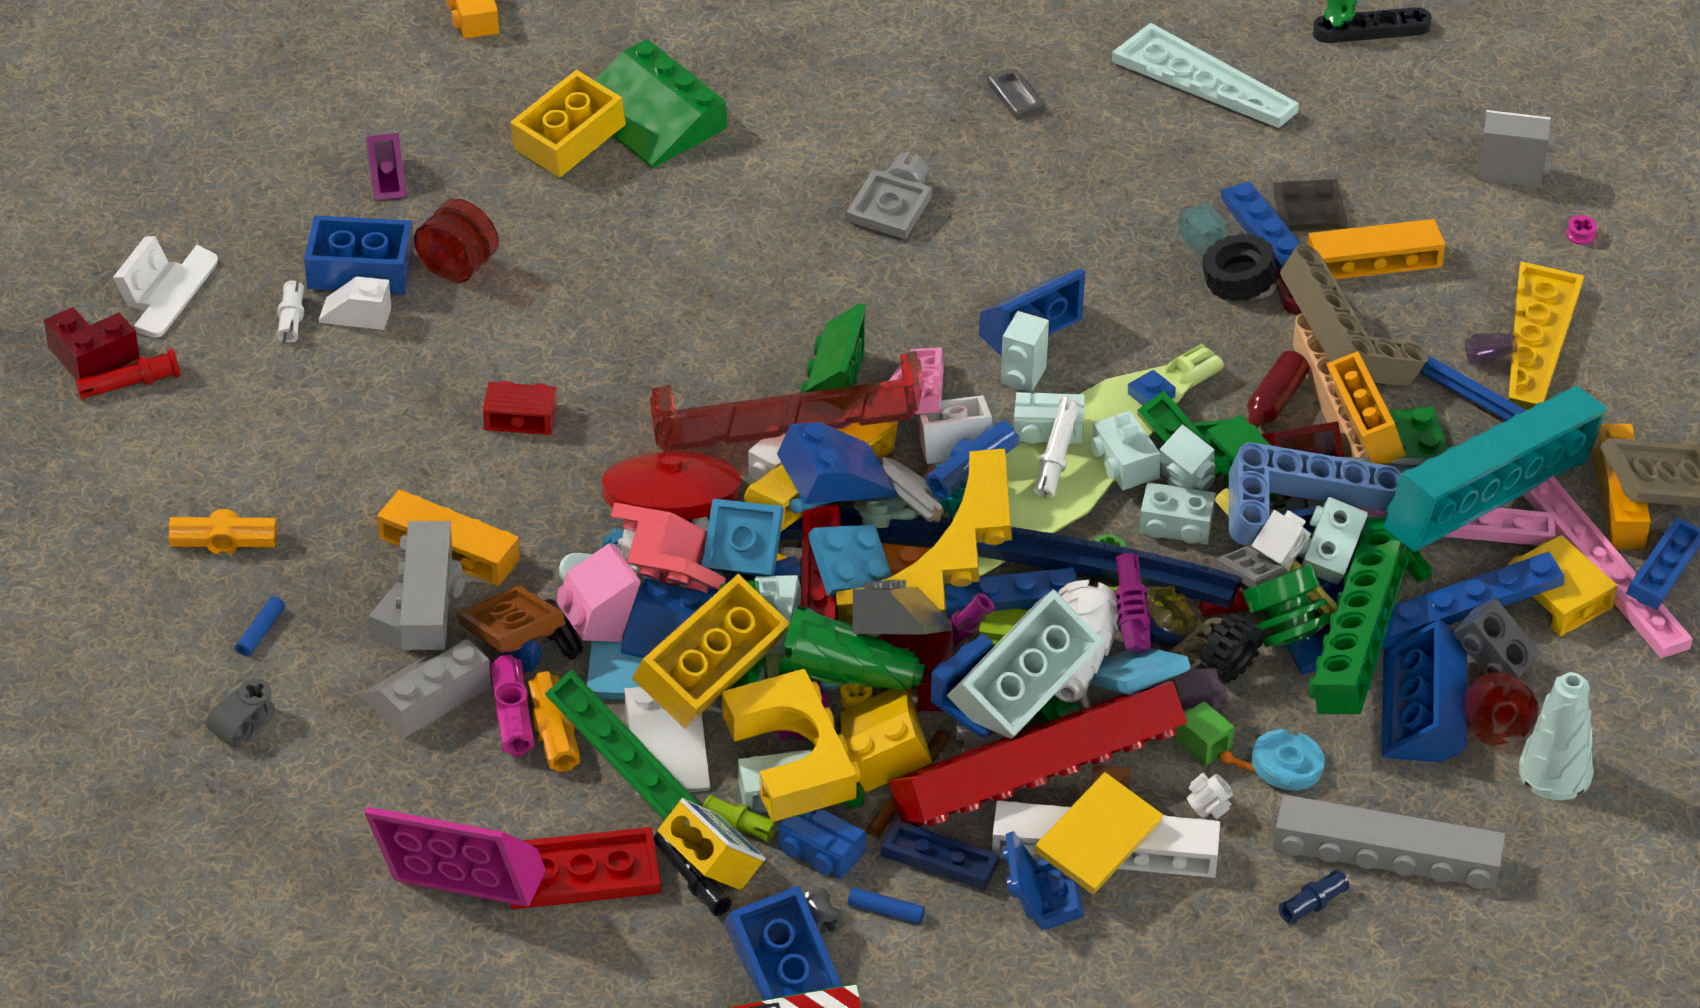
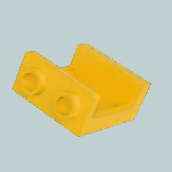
(1585, 590)

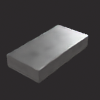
(1016, 94)

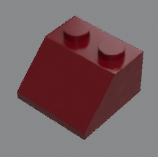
(1316, 438)

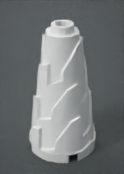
(1099, 611)

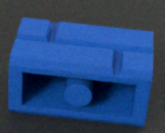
(822, 841)

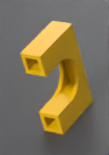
(793, 705)

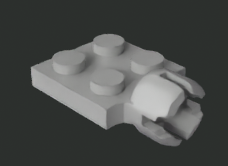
(893, 197)

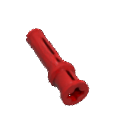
(145, 371)

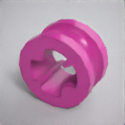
(1581, 230)

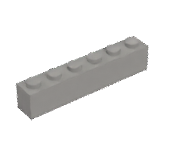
(1389, 842)

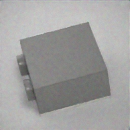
(1515, 148)

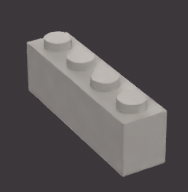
(425, 585)

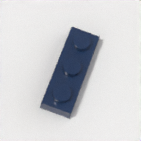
(940, 855)

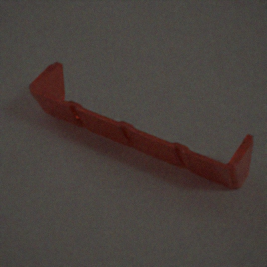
(773, 415)

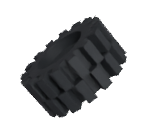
(1231, 647)

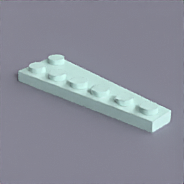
(1194, 71)

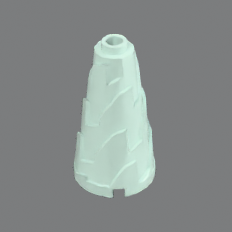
(1559, 750)

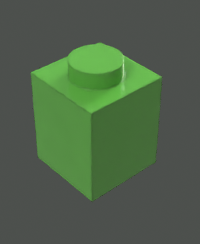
(1205, 733)

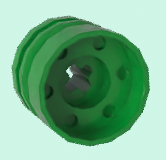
(1288, 606)

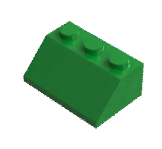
(838, 352)

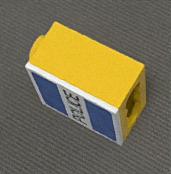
(711, 844)

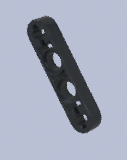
(1372, 26)

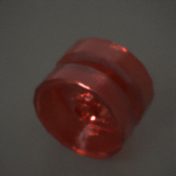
(456, 240)

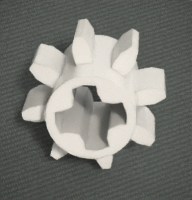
(1210, 795)

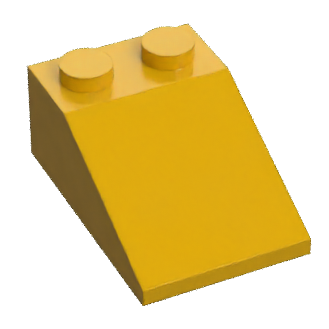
(884, 738)

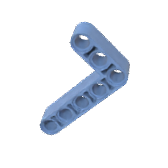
(1301, 474)

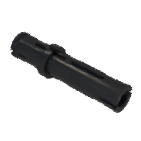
(713, 897)

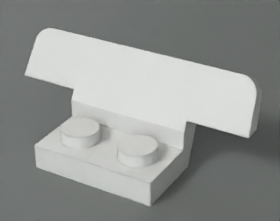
(159, 285)

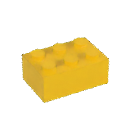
(568, 123)

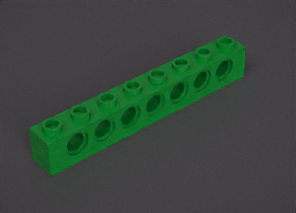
(1360, 621)

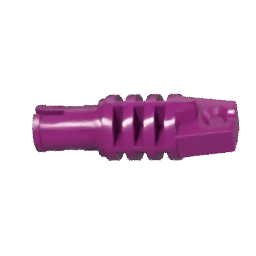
(1132, 604)

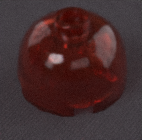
(1503, 702)

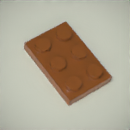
(511, 619)

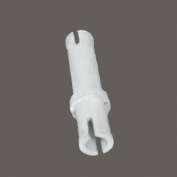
(1053, 459)

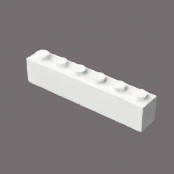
(1174, 847)

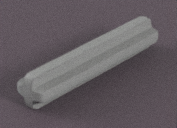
(914, 495)

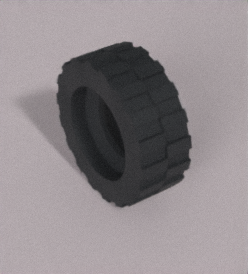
(1240, 284)

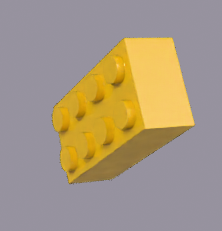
(711, 651)

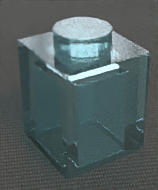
(1202, 227)

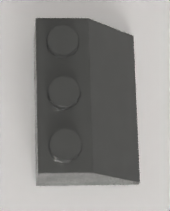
(895, 609)

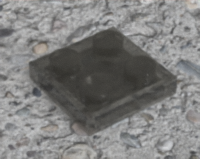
(1310, 205)

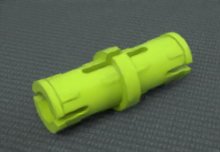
(742, 818)

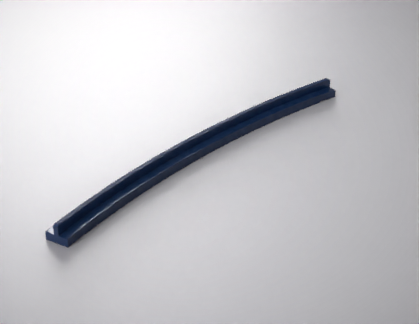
(1061, 552)

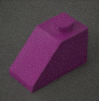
(386, 166)

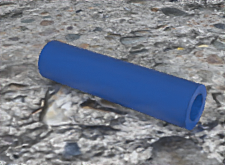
(260, 626)
(886, 905)

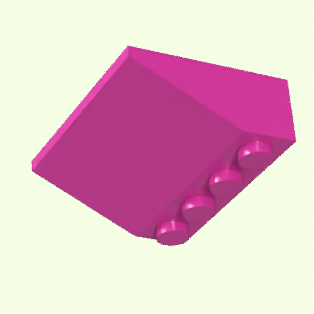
(457, 857)

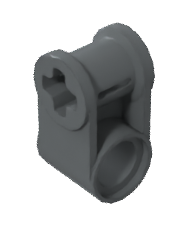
(241, 717)

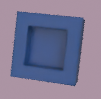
(1149, 386)

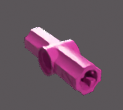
(512, 705)

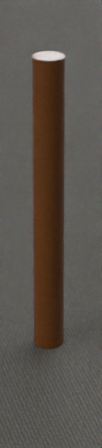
(889, 808)

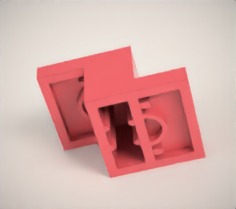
(667, 547)

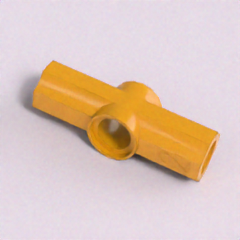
(222, 532)
(553, 727)

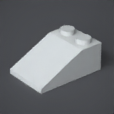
(677, 748)

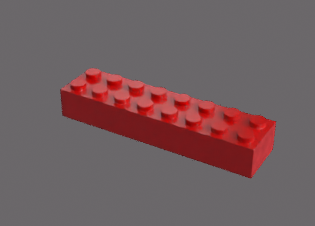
(1037, 754)

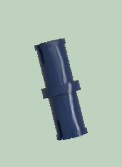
(1313, 896)

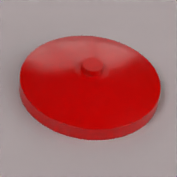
(672, 483)

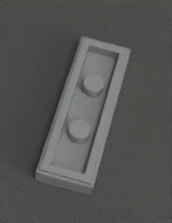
(1251, 566)

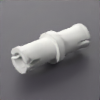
(290, 311)

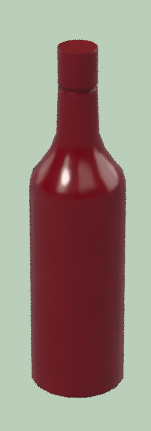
(1277, 388)

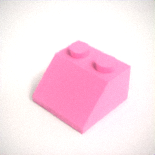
(599, 595)

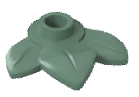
(882, 510)

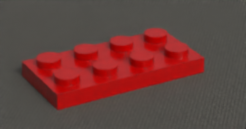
(596, 867)

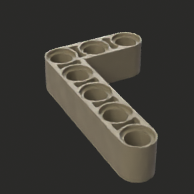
(1338, 326)

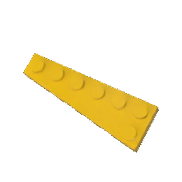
(1541, 322)

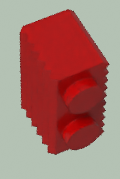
(520, 408)

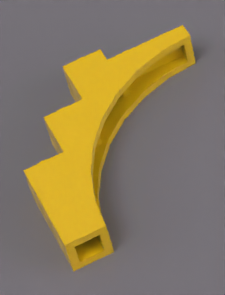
(954, 558)

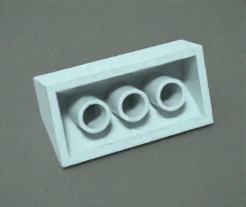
(1026, 667)

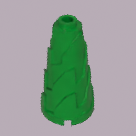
(839, 657)

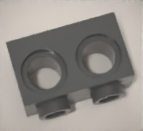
(1496, 640)

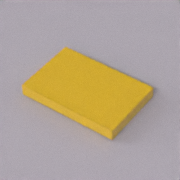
(1098, 833)

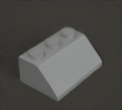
(430, 687)

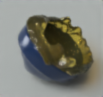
(1169, 615)

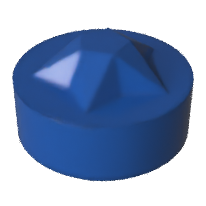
(529, 655)

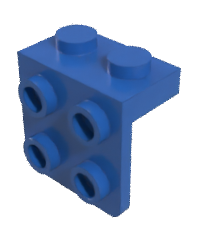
(950, 673)
(1042, 888)

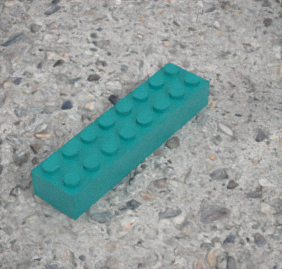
(1494, 468)

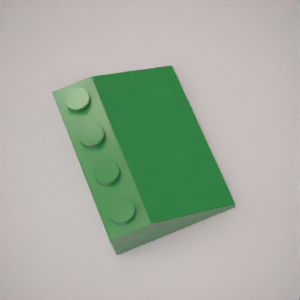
(662, 104)

